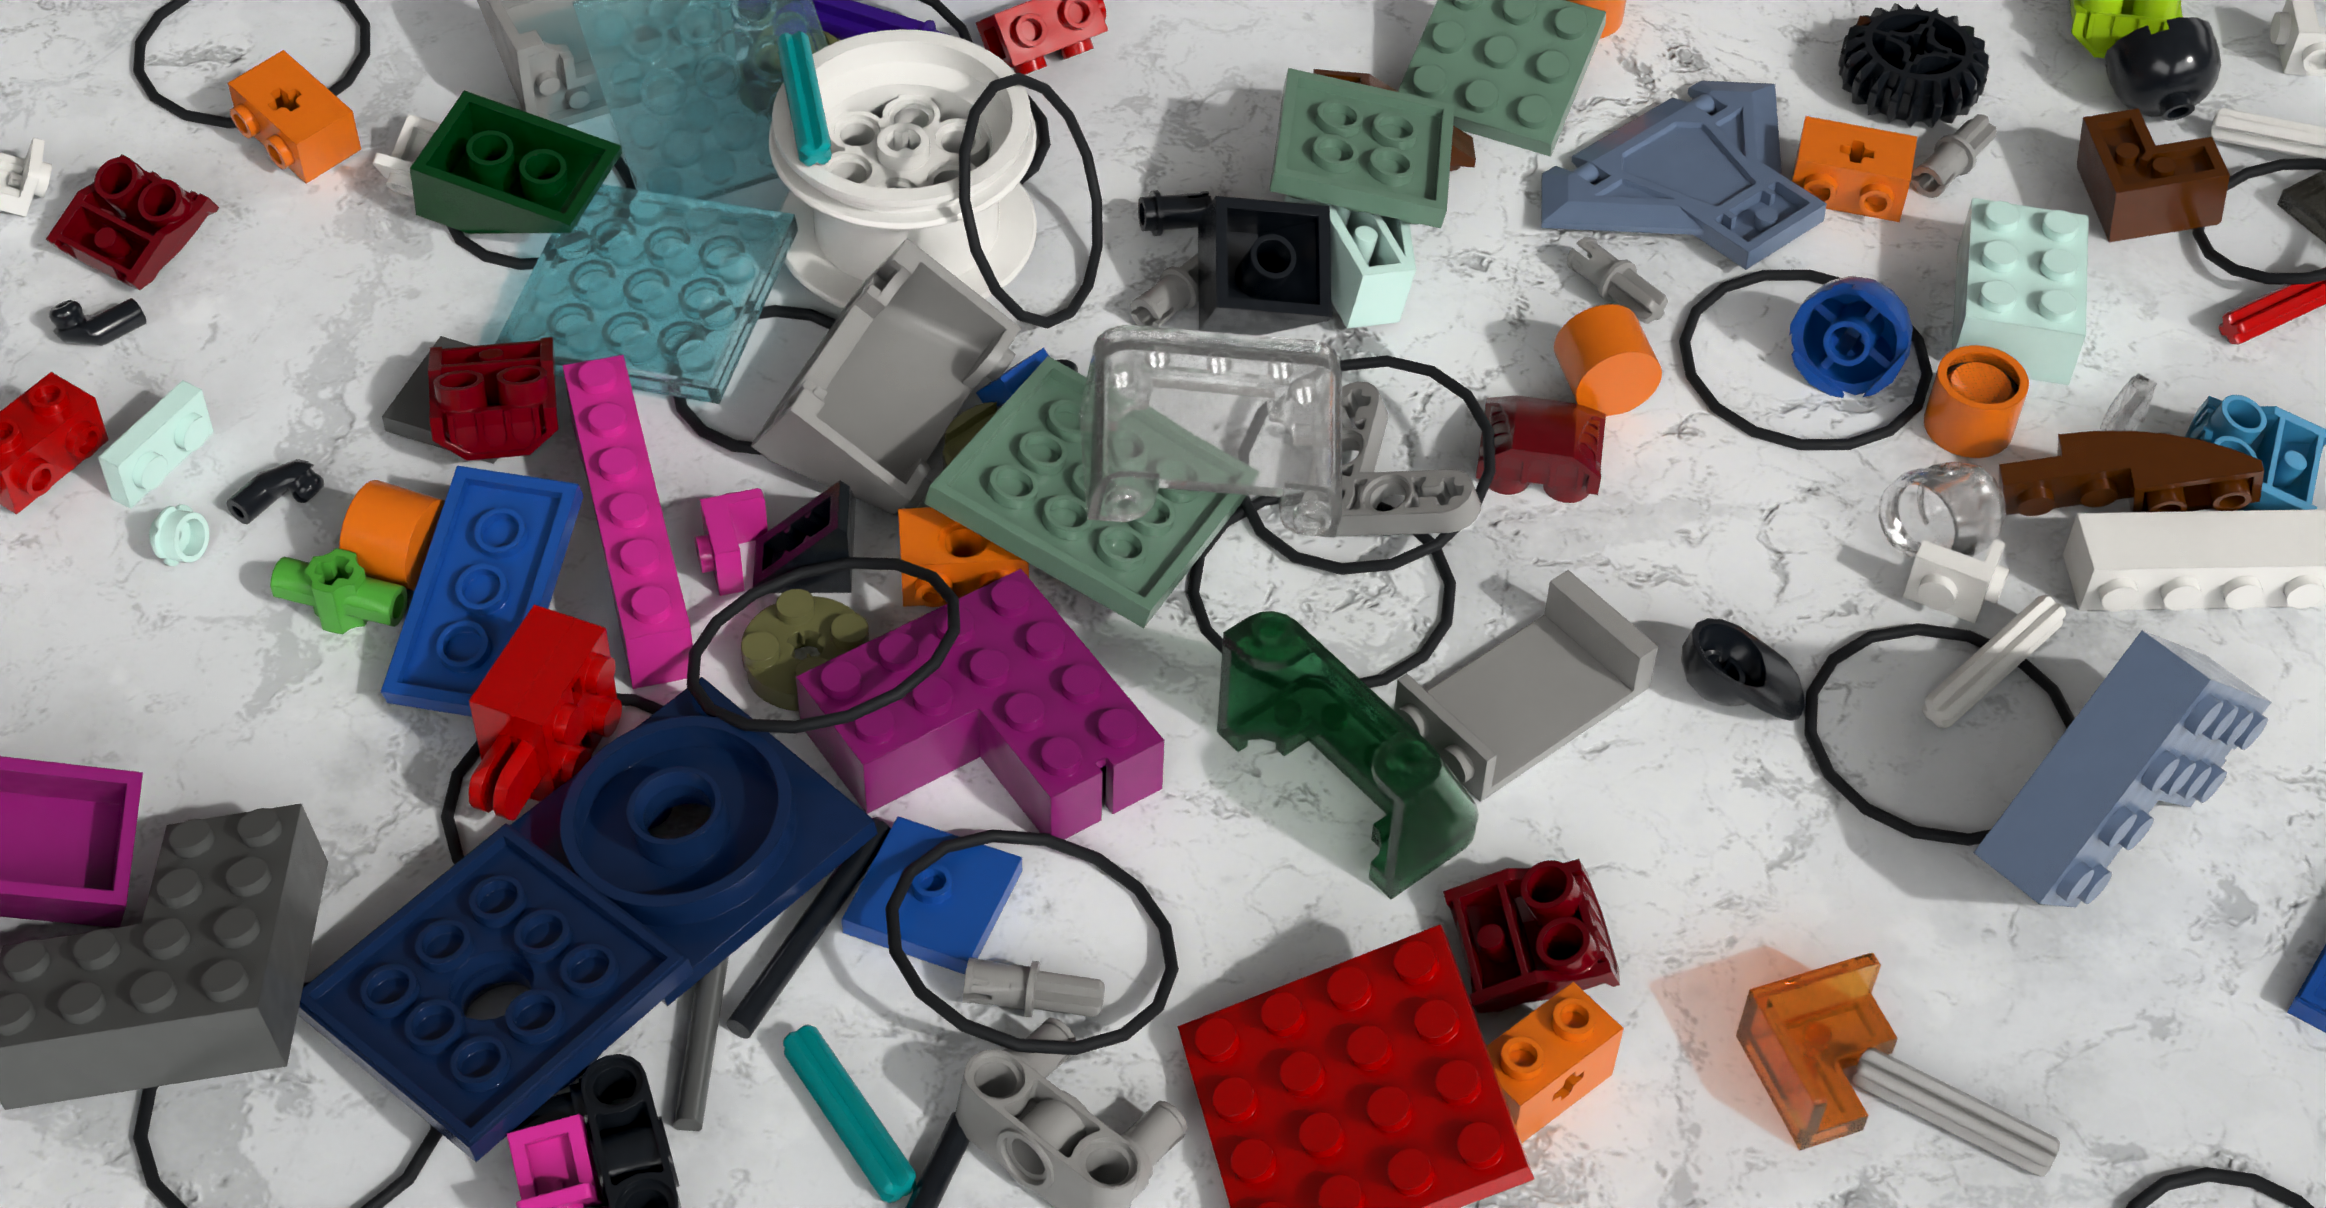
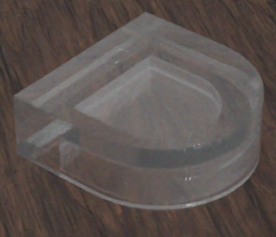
(2130, 405)

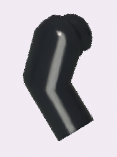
(272, 484)

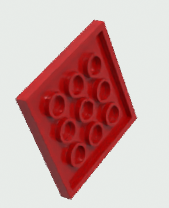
(1357, 1088)

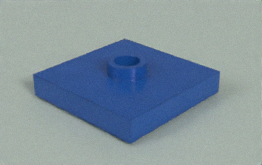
(947, 904)

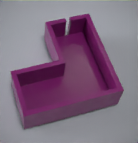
(1007, 692)
(66, 841)

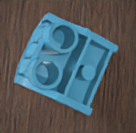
(2282, 440)

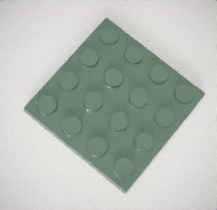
(1027, 494)

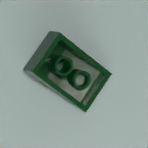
(508, 170)

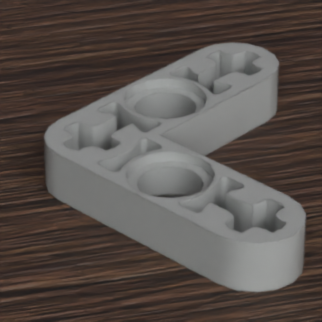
(1433, 498)

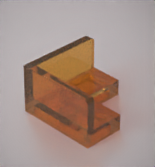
(1802, 1038)

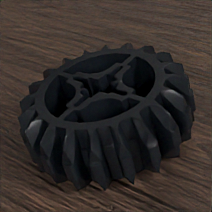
(1913, 65)

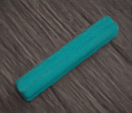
(804, 98)
(849, 1114)

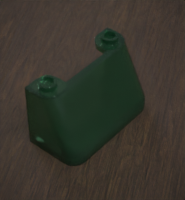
(1294, 691)

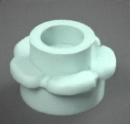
(179, 535)

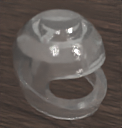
(1955, 503)

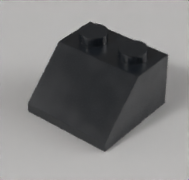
(1263, 266)

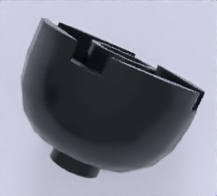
(2165, 70)

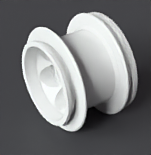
(895, 136)

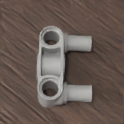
(1051, 1137)

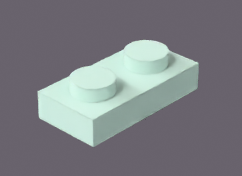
(156, 444)

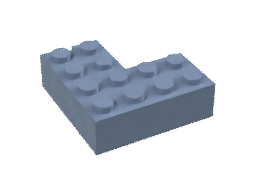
(2141, 738)

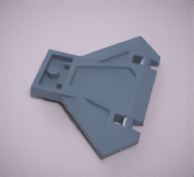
(1689, 176)

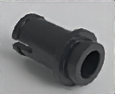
(1171, 211)

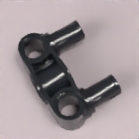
(624, 1137)

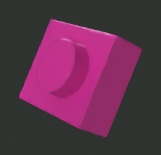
(726, 524)
(555, 1165)

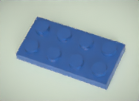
(483, 573)

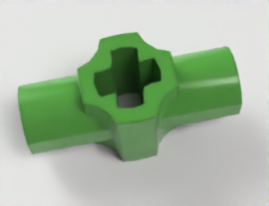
(339, 591)

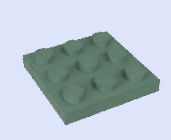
(1506, 65)
(1363, 148)

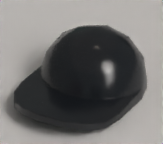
(1738, 669)

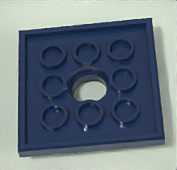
(706, 893)
(485, 924)

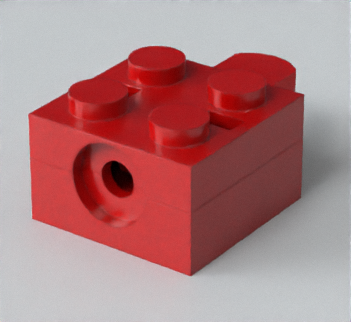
(541, 710)

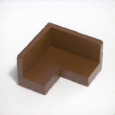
(2148, 186)

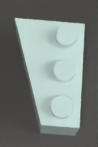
(1368, 265)

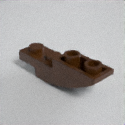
(2146, 467)

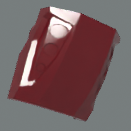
(129, 222)
(493, 398)
(1545, 445)
(1531, 934)

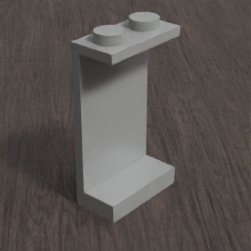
(1532, 689)

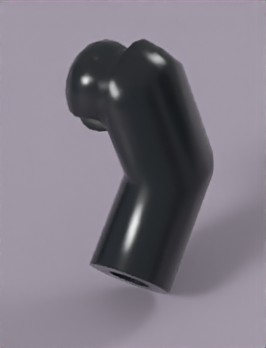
(95, 329)

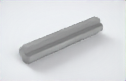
(1956, 1111)

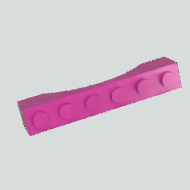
(629, 521)

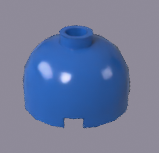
(1851, 337)

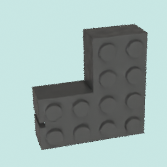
(189, 991)

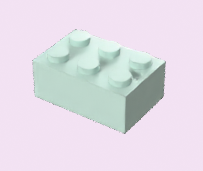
(2023, 286)

